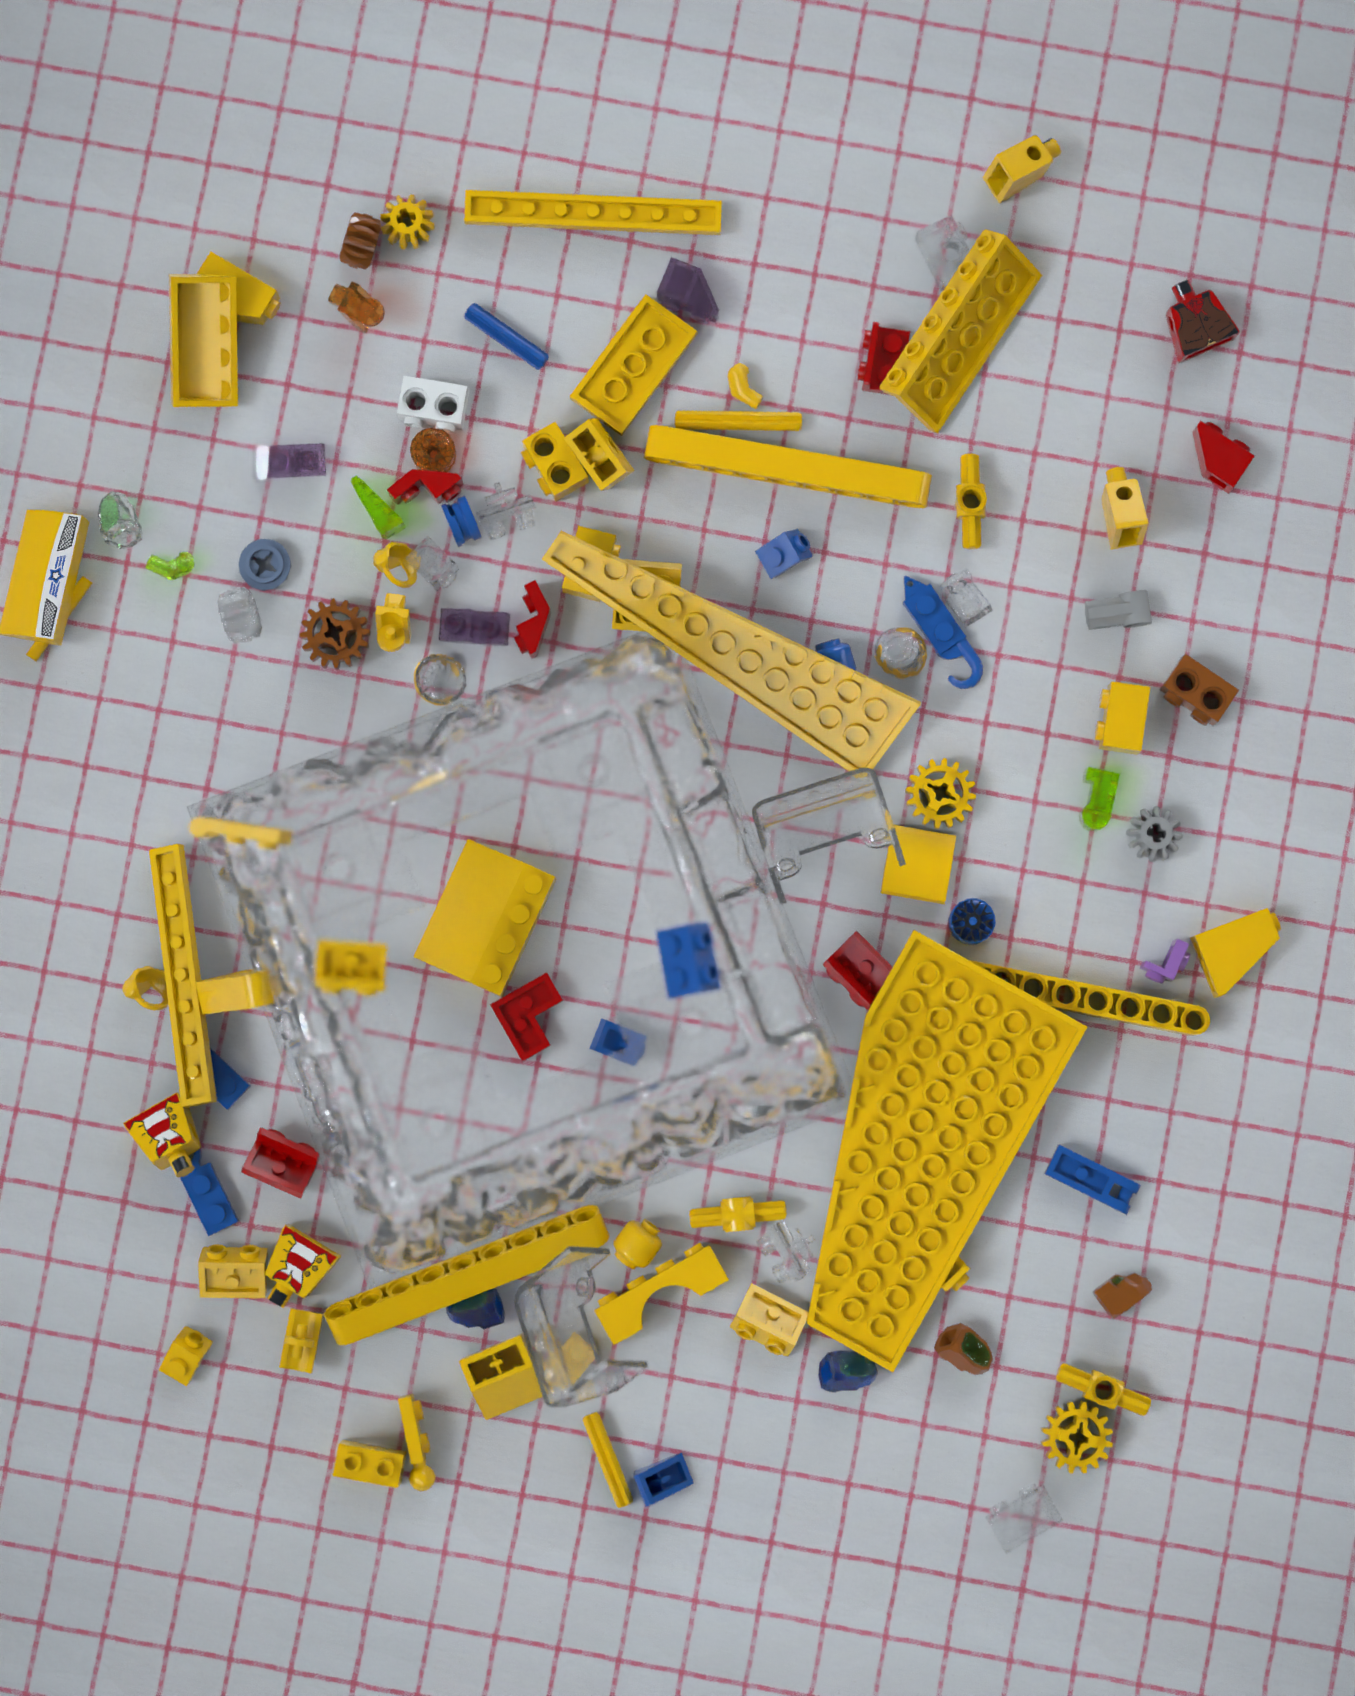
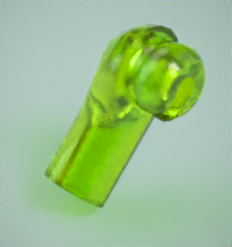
(171, 569)

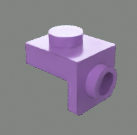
(1175, 960)

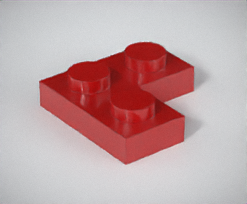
(518, 1014)

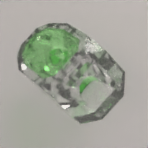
(118, 521)

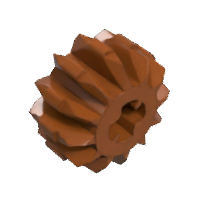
(360, 241)

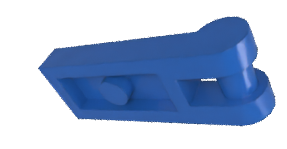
(1091, 1178)

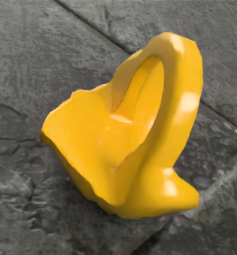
(394, 556)
(141, 981)

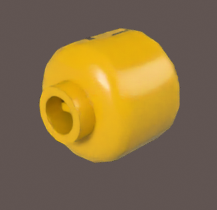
(637, 1244)

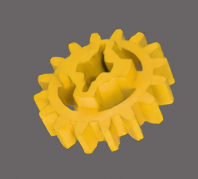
(926, 785)
(1073, 1453)

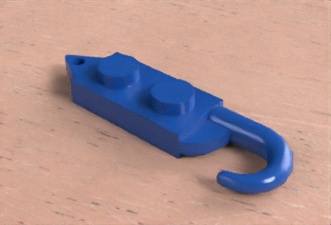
(941, 629)

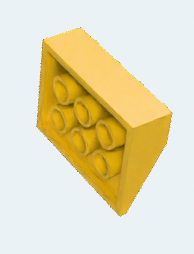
(485, 917)

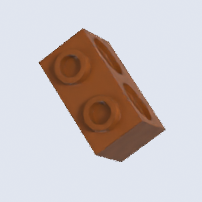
(1203, 682)

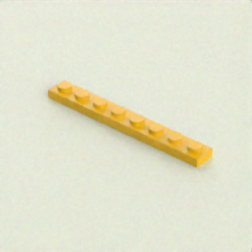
(592, 212)
(181, 973)

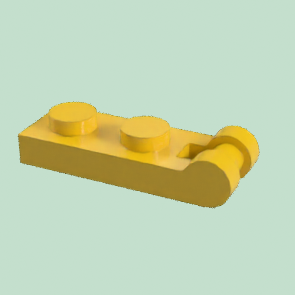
(239, 832)

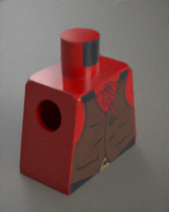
(1198, 322)

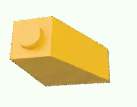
(254, 298)
(1234, 948)

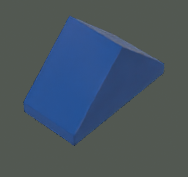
(663, 1479)

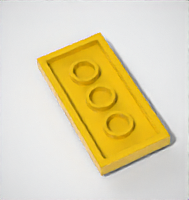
(633, 365)

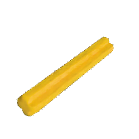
(738, 420)

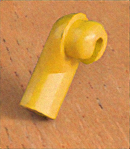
(740, 388)

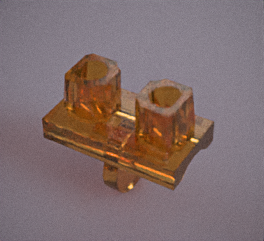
(357, 306)

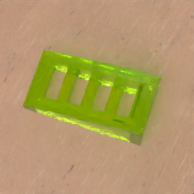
(384, 518)

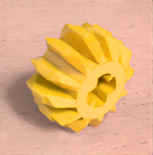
(396, 226)

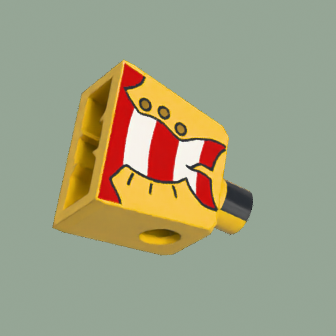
(166, 1135)
(298, 1265)

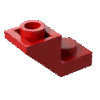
(439, 485)
(533, 630)

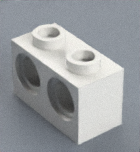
(435, 395)

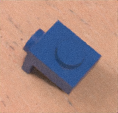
(784, 552)
(608, 1038)

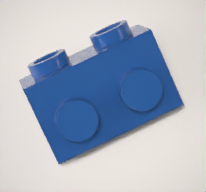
(688, 960)

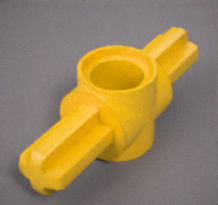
(970, 485)
(737, 1214)
(1119, 1395)

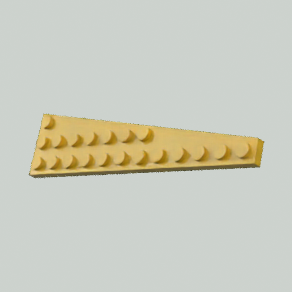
(804, 691)

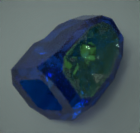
(479, 1310)
(846, 1371)

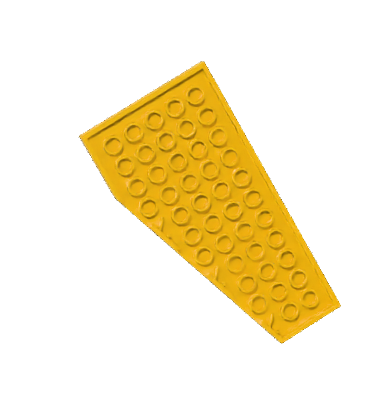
(932, 1121)

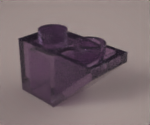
(687, 289)

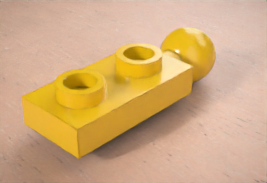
(421, 1476)

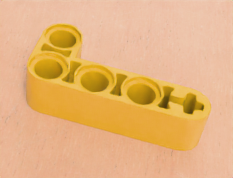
(235, 991)

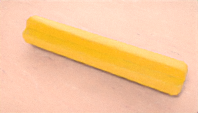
(607, 1459)

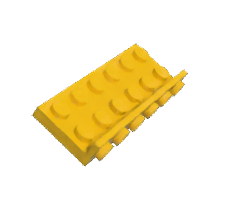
(961, 329)

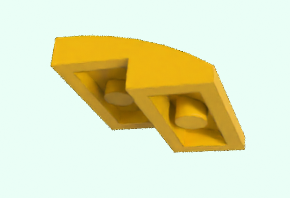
(927, 865)

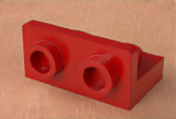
(883, 349)

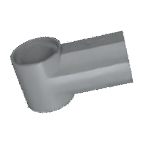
(1128, 609)

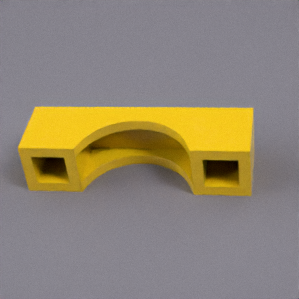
(623, 1313)

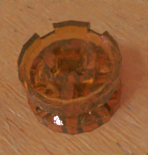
(433, 450)

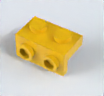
(350, 966)

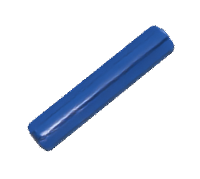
(506, 336)

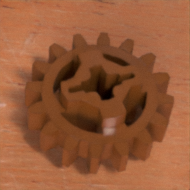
(348, 626)

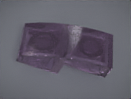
(290, 461)
(474, 627)

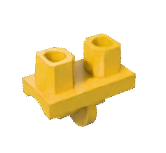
(393, 623)
(301, 1340)

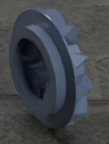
(262, 550)

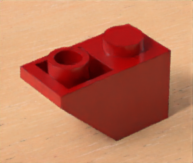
(1219, 457)

